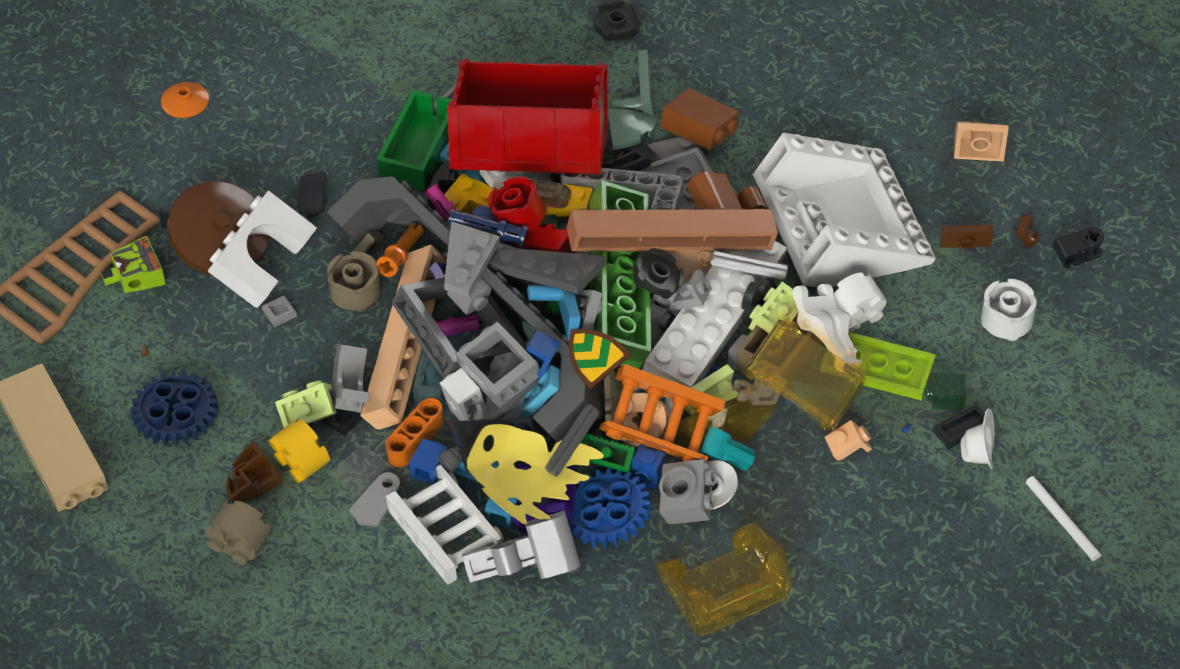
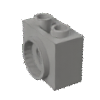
(697, 500)

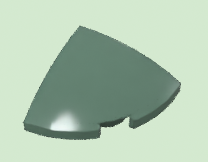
(629, 127)

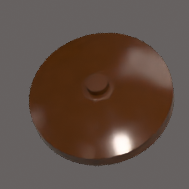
(203, 220)

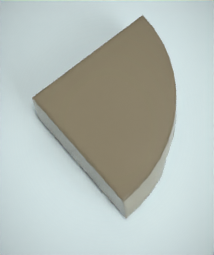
(370, 239)

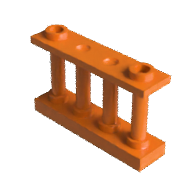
(657, 388)

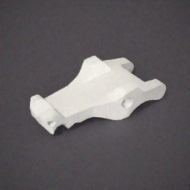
(826, 321)

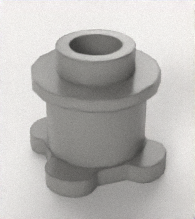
(659, 314)

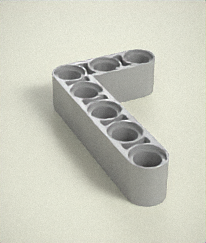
(663, 190)

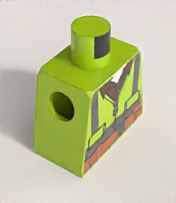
(135, 267)

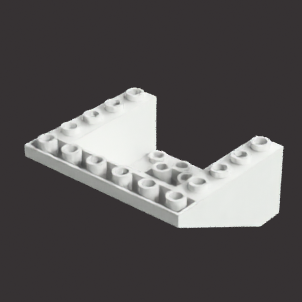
(824, 214)

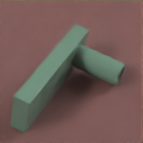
(645, 100)

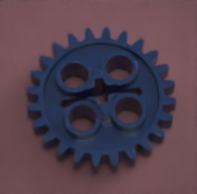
(190, 415)

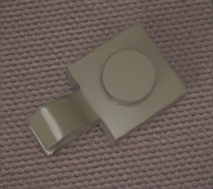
(755, 392)

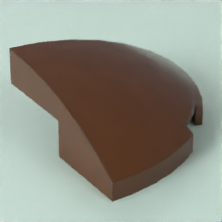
(252, 476)

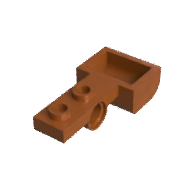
(715, 192)

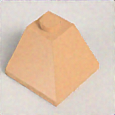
(980, 141)

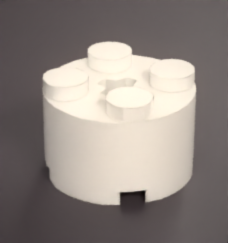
(860, 299)
(1008, 309)

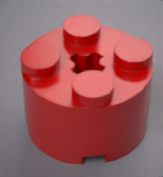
(518, 204)

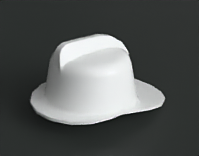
(978, 442)

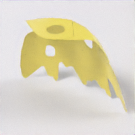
(525, 485)

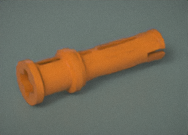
(397, 254)

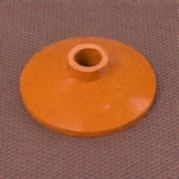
(184, 100)

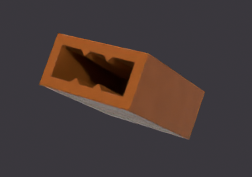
(699, 119)

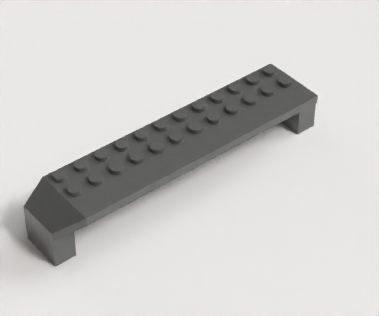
(385, 200)

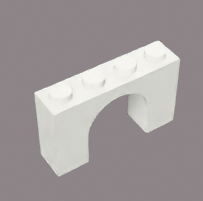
(234, 264)

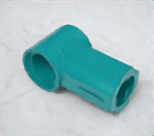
(721, 447)

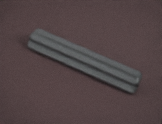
(571, 440)

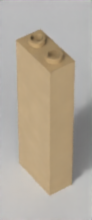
(51, 438)

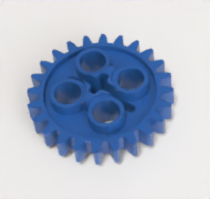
(614, 499)

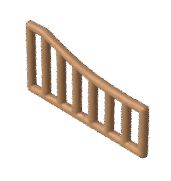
(85, 283)

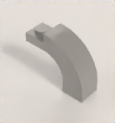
(348, 378)

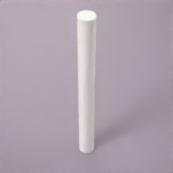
(1063, 518)

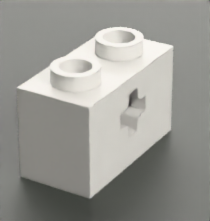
(463, 396)

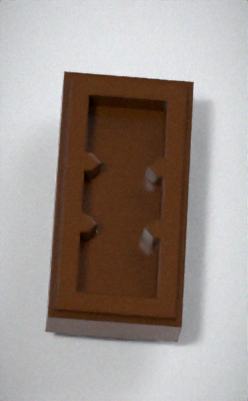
(966, 236)

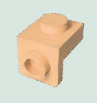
(847, 440)

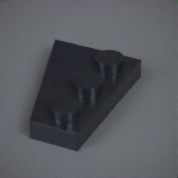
(467, 431)

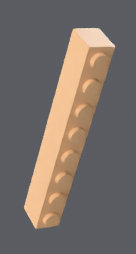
(398, 350)

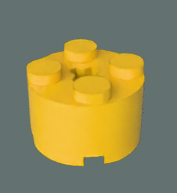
(299, 449)

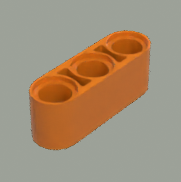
(420, 424)

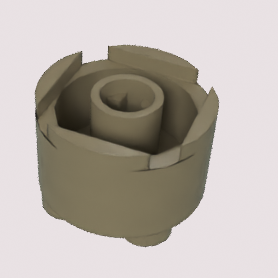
(354, 281)
(237, 531)

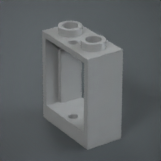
(512, 382)

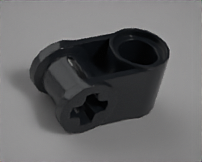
(1077, 248)

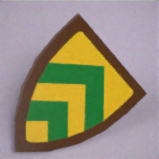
(595, 355)

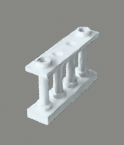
(430, 545)

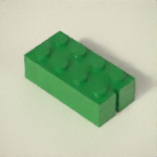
(416, 141)

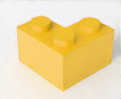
(468, 194)

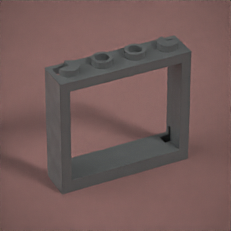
(430, 336)

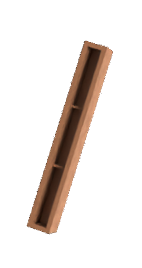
(671, 230)

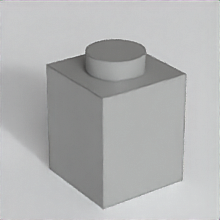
(477, 299)

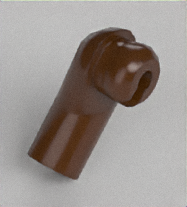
(1024, 233)

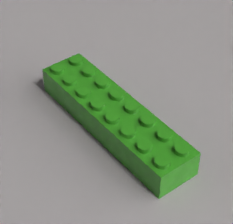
(624, 305)

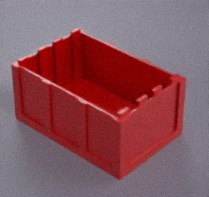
(529, 117)

